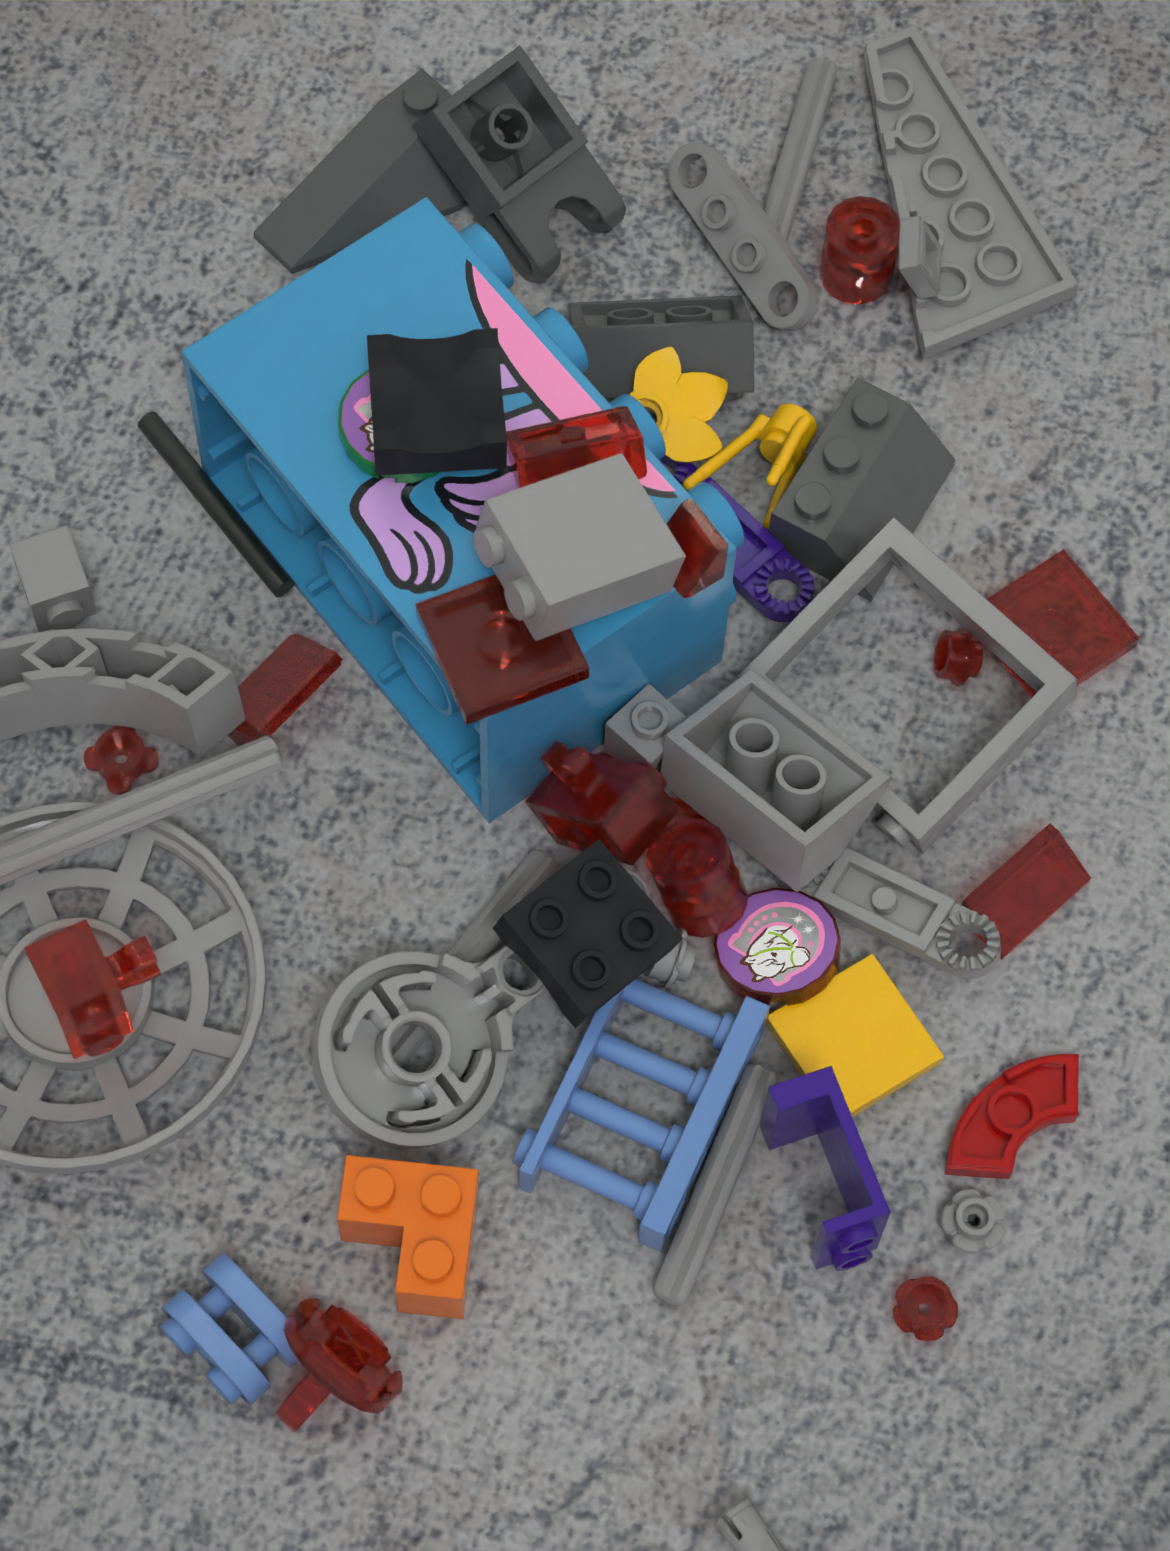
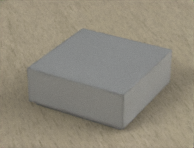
(919, 257)

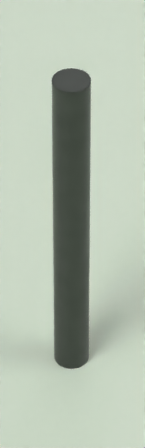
(216, 504)

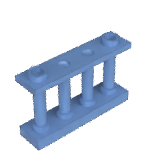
(681, 1146)

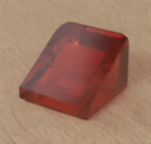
(703, 549)

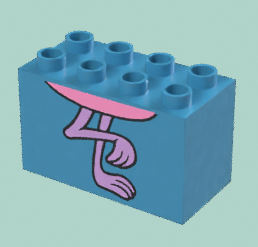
(373, 547)

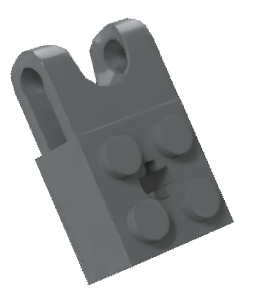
(528, 173)

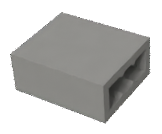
(577, 546)

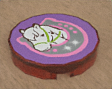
(780, 948)

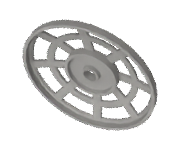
(32, 1027)

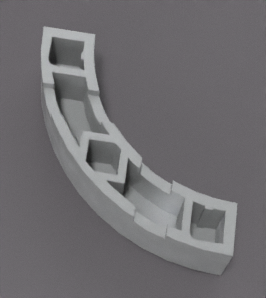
(116, 681)

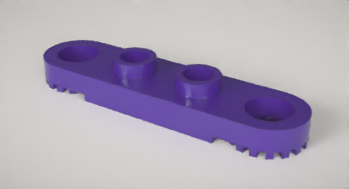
(759, 559)

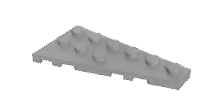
(945, 170)

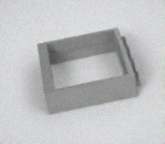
(983, 620)

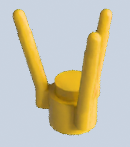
(782, 443)

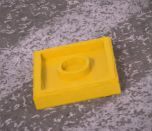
(860, 1031)

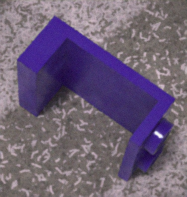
(817, 1106)

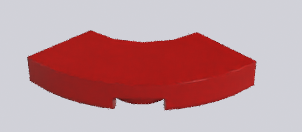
(1009, 1112)

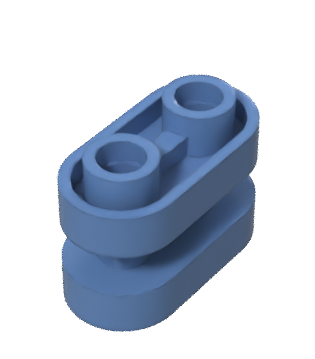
(194, 1326)

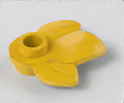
(680, 404)

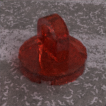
(340, 1360)

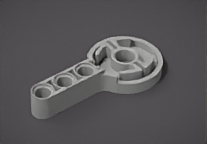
(461, 1011)

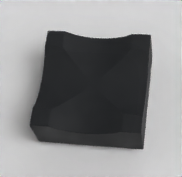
(437, 403)
(587, 932)

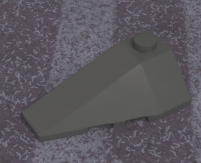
(363, 181)

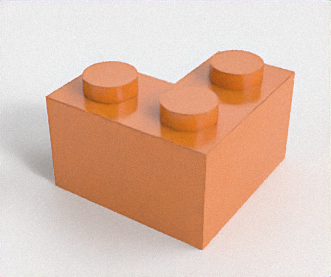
(424, 1212)

